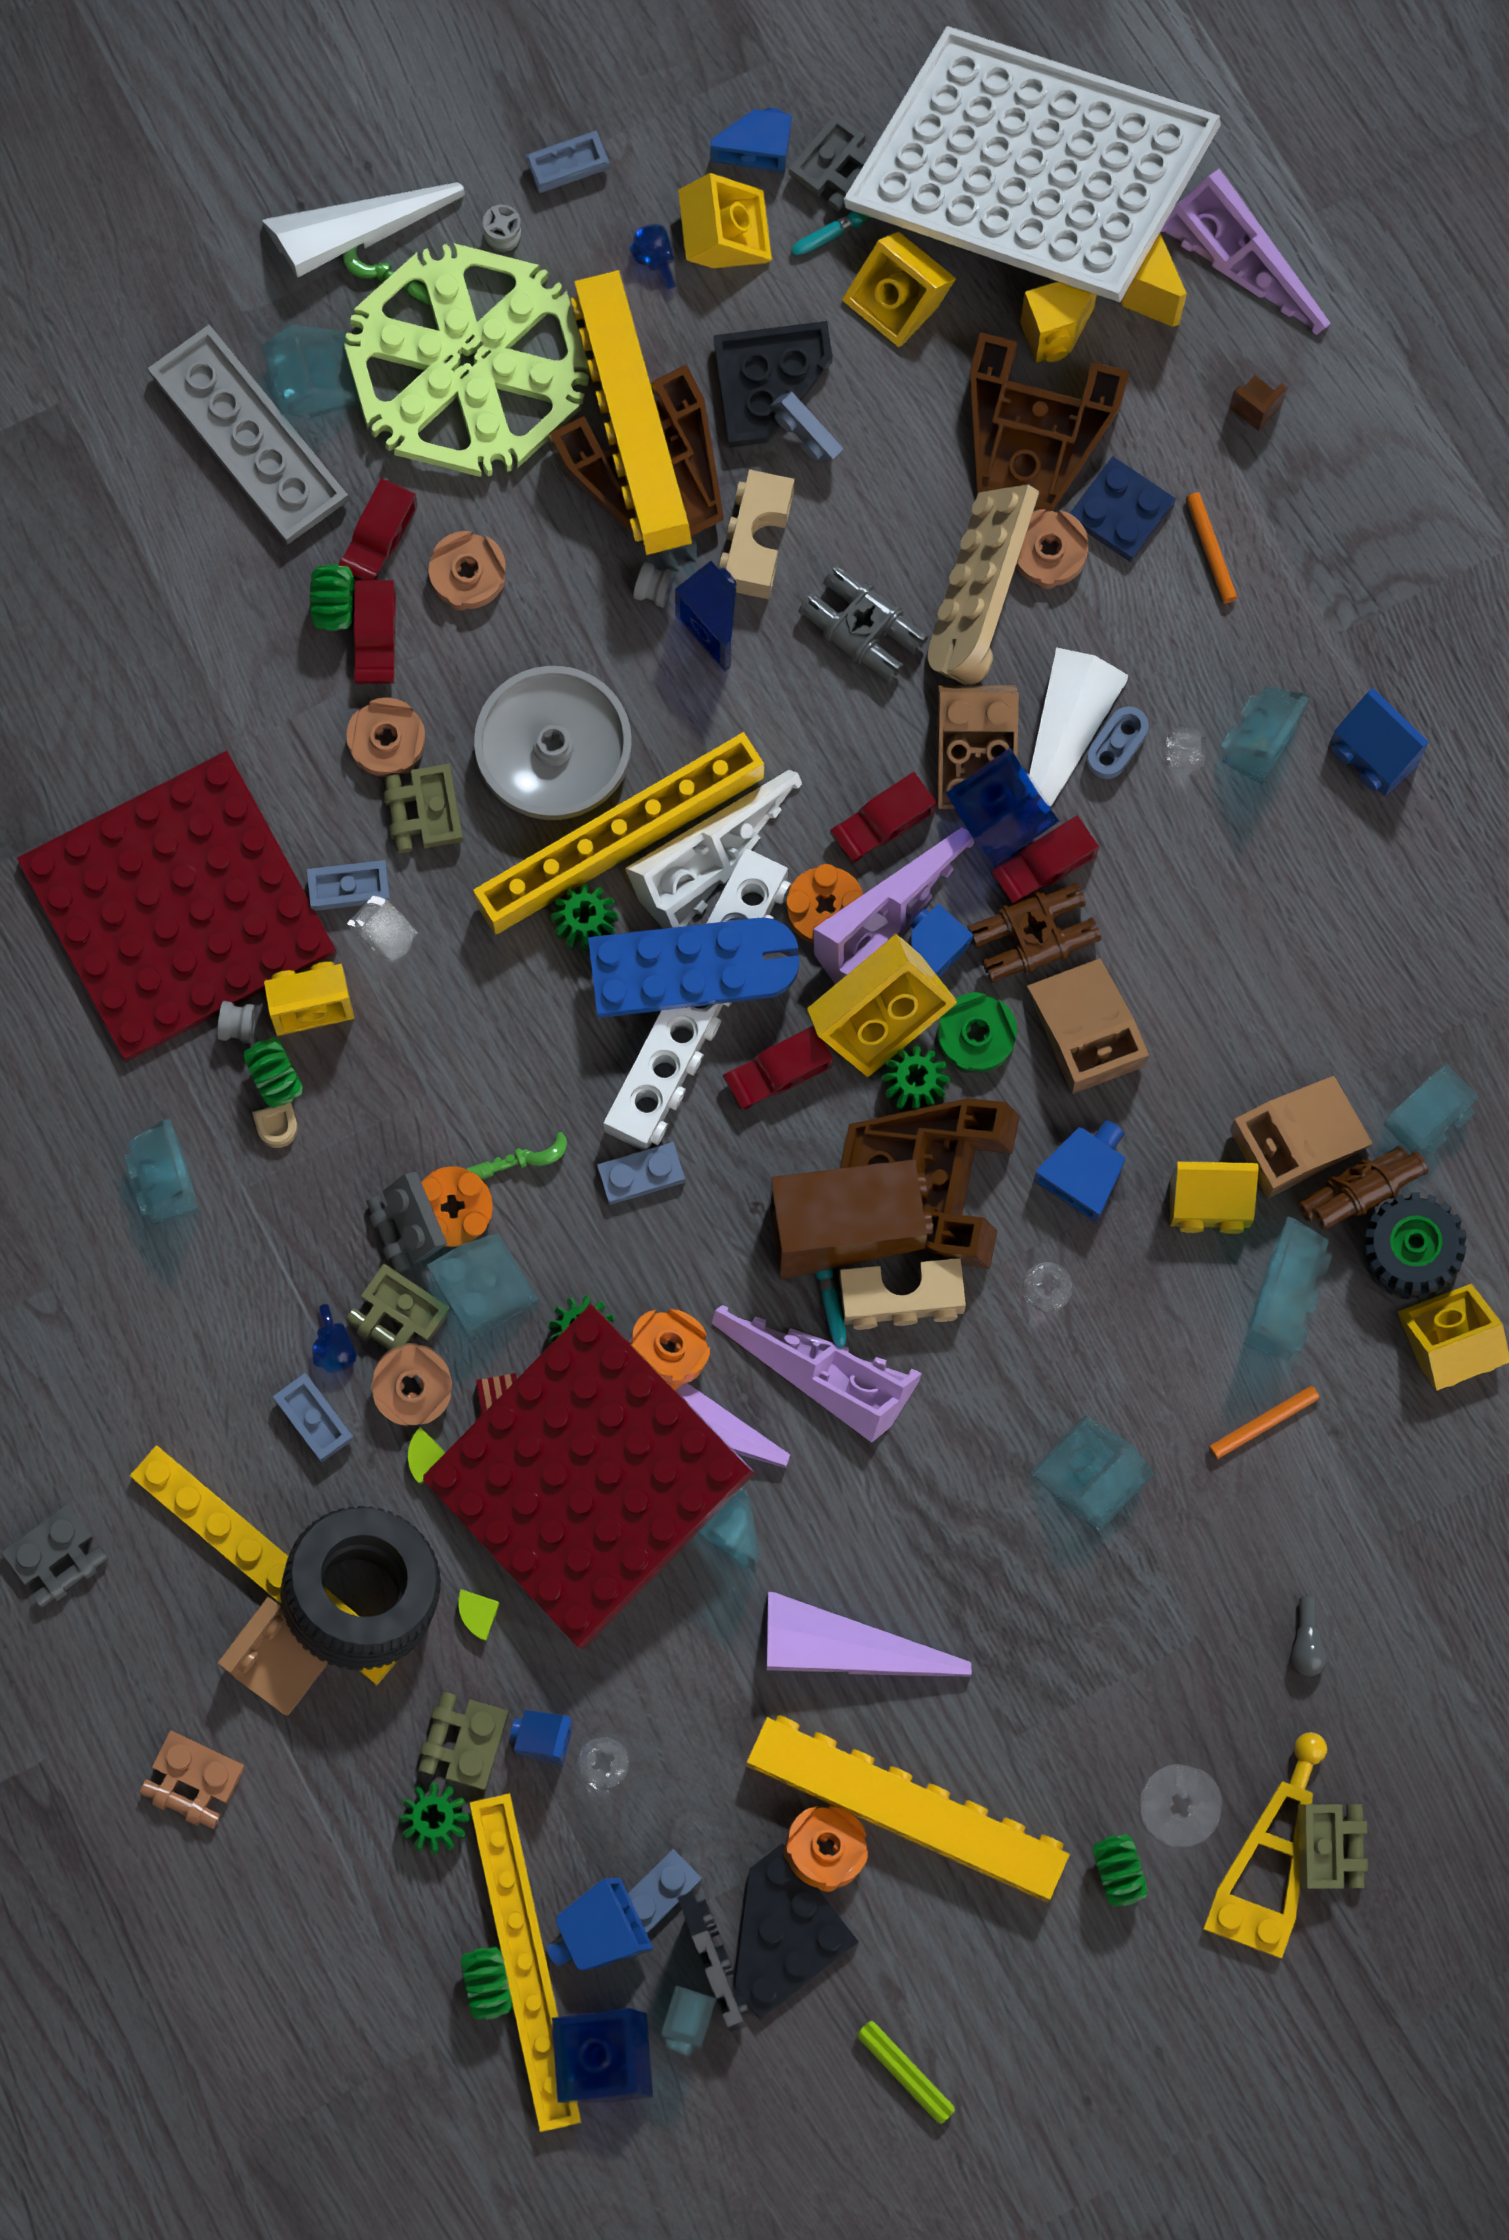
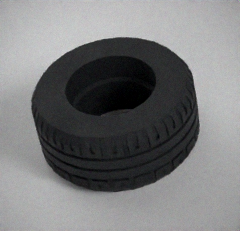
(370, 1537)

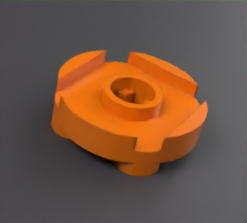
(814, 884)
(466, 1188)
(679, 1329)
(809, 1863)

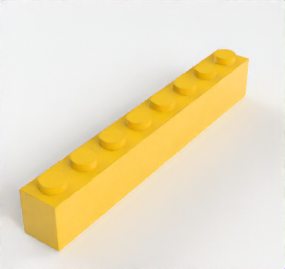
(632, 413)
(619, 833)
(908, 1809)

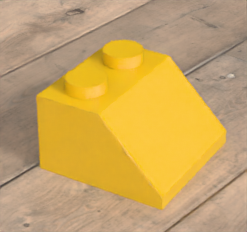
(724, 223)
(1157, 287)
(898, 288)
(1054, 319)
(308, 998)
(1213, 1196)
(1455, 1336)

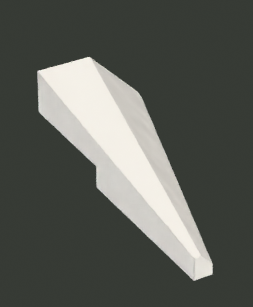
(325, 233)
(1074, 708)
(686, 870)

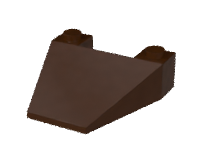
(1033, 433)
(687, 442)
(943, 1146)

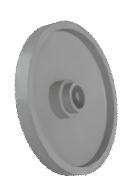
(553, 742)

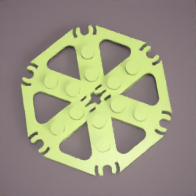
(474, 385)

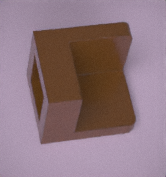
(1257, 401)

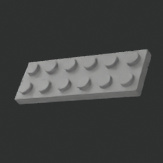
(248, 434)

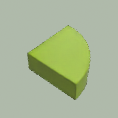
(422, 1454)
(477, 1613)

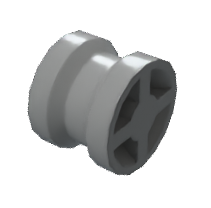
(503, 219)
(654, 584)
(236, 1022)

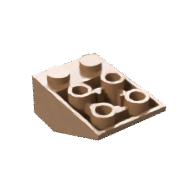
(973, 730)
(1088, 1026)
(1299, 1135)

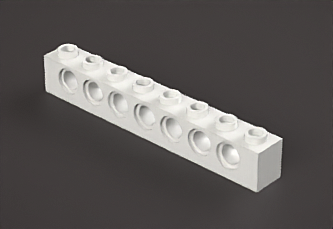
(642, 1129)

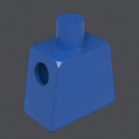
(1084, 1169)
(599, 1928)

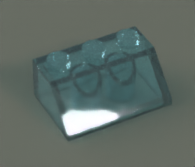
(1288, 1291)

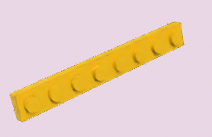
(223, 1529)
(522, 1954)

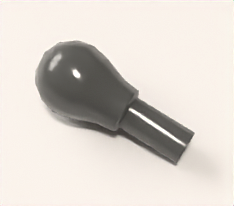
(1309, 1652)

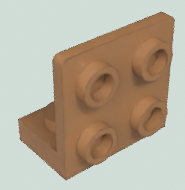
(271, 1660)

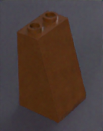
(847, 1216)

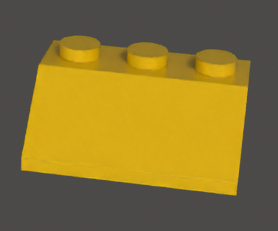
(880, 1006)

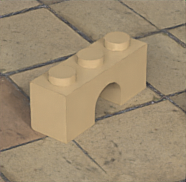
(763, 502)
(869, 1302)

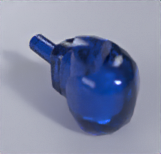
(654, 249)
(333, 1347)

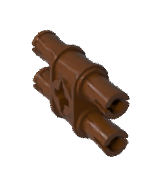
(1040, 915)
(1362, 1187)

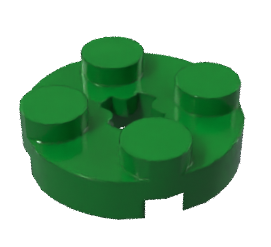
(967, 1053)

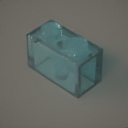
(1432, 1111)
(687, 2021)

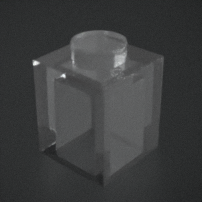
(383, 929)

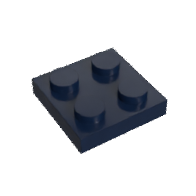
(1122, 508)

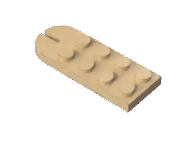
(980, 583)

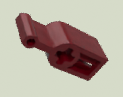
(379, 529)
(375, 631)
(884, 818)
(1046, 860)
(779, 1068)

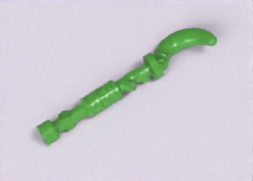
(382, 272)
(521, 1157)

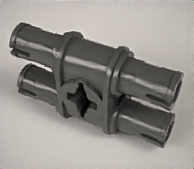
(863, 605)

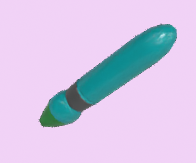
(829, 232)
(832, 1307)

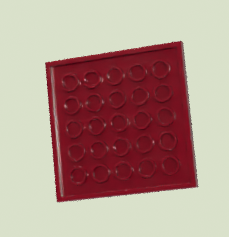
(175, 905)
(587, 1476)

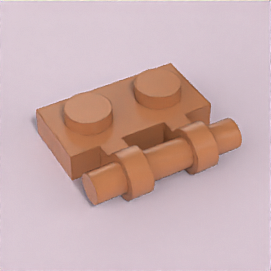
(198, 1768)

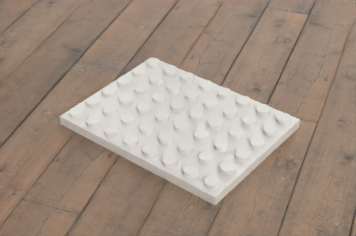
(1033, 163)

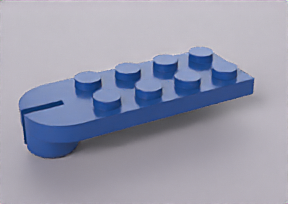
(692, 966)

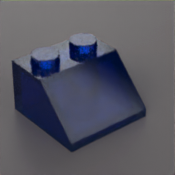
(708, 610)
(1002, 807)
(602, 2056)

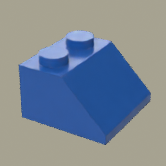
(1378, 743)

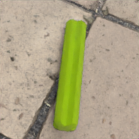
(905, 2072)

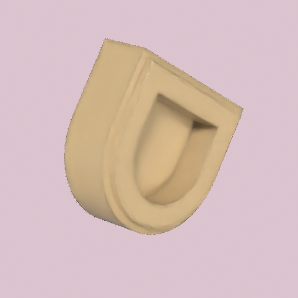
(276, 1125)

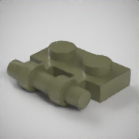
(436, 808)
(402, 1302)
(476, 1743)
(1322, 1846)

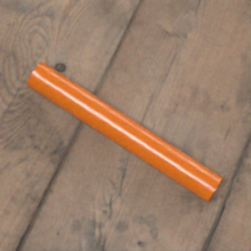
(1211, 547)
(1264, 1422)

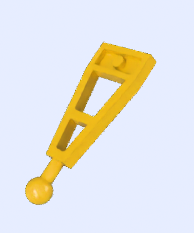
(1247, 1921)

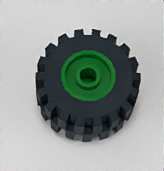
(1414, 1246)

